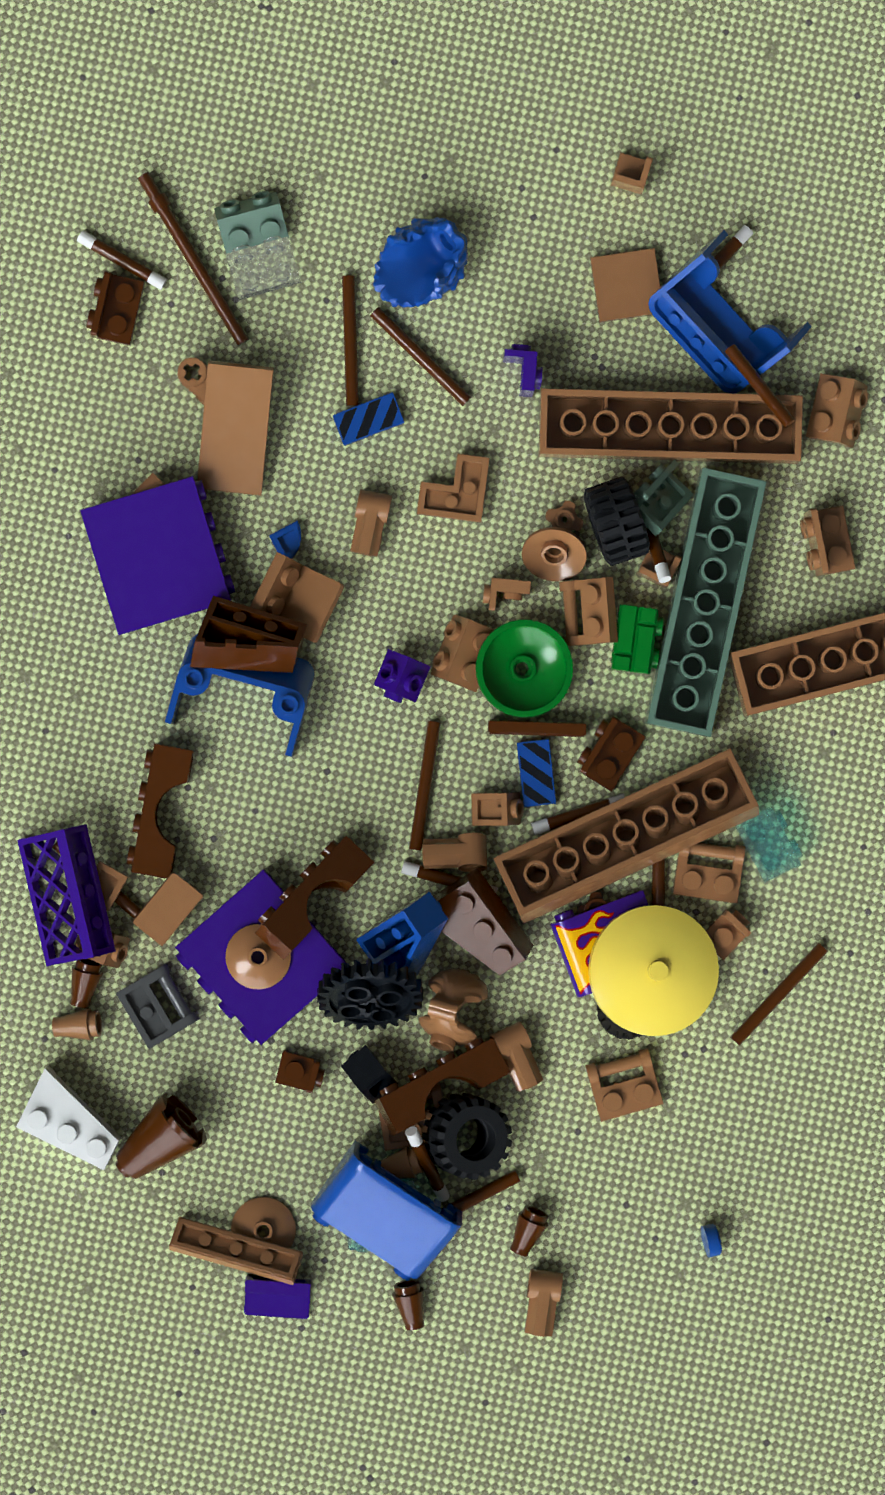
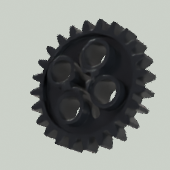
(370, 994)

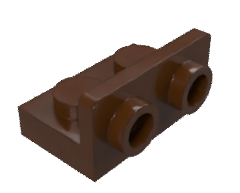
(116, 308)
(611, 752)

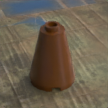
(160, 1138)

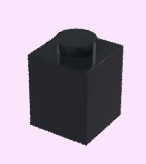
(368, 1073)

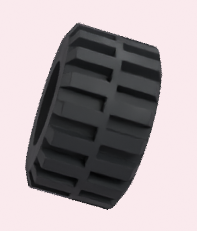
(616, 521)
(490, 1140)

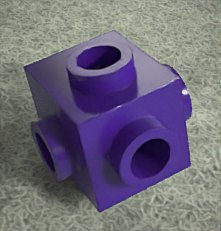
(401, 677)

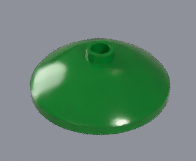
(547, 665)

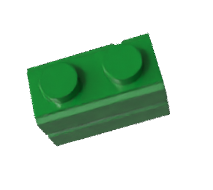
(636, 639)

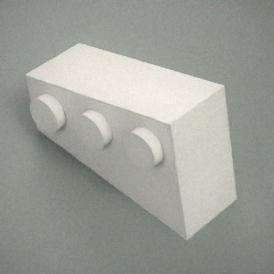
(67, 1122)

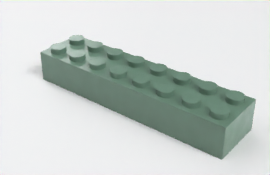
(705, 602)

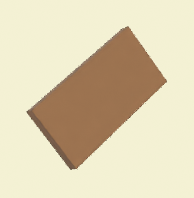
(235, 427)

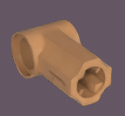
(371, 516)
(464, 852)
(515, 1049)
(543, 1294)

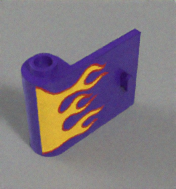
(578, 933)

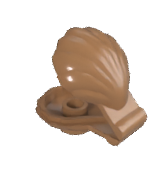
(452, 990)

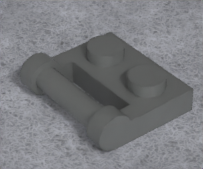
(147, 1010)

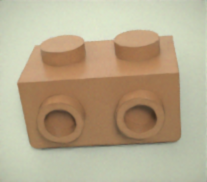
(837, 410)
(459, 652)

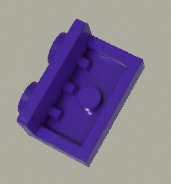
(530, 374)

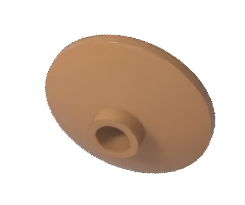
(554, 563)
(244, 969)
(265, 1212)

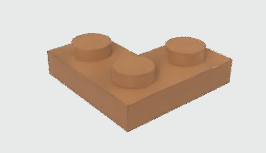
(463, 499)

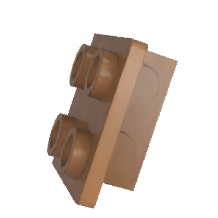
(828, 541)
(298, 595)

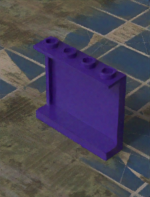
(157, 554)
(257, 1009)

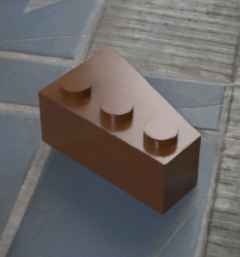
(246, 639)

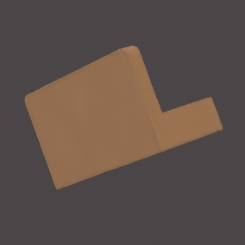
(167, 908)

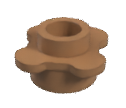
(566, 510)

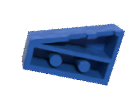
(406, 934)

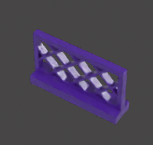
(83, 892)

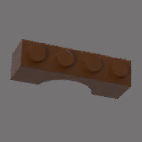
(153, 852)
(289, 924)
(477, 1067)

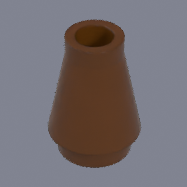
(85, 979)
(528, 1229)
(410, 1302)

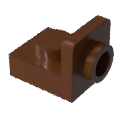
(299, 1071)

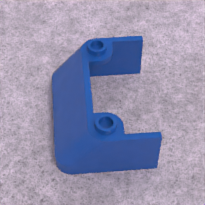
(709, 325)
(290, 689)

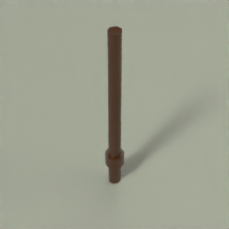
(160, 204)

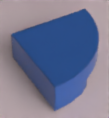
(287, 540)

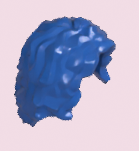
(421, 262)

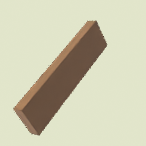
(236, 1251)

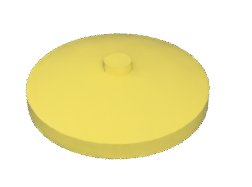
(653, 970)

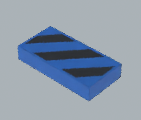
(368, 419)
(536, 773)

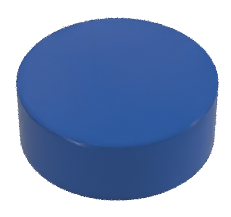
(711, 1240)

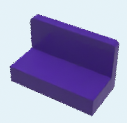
(277, 1298)

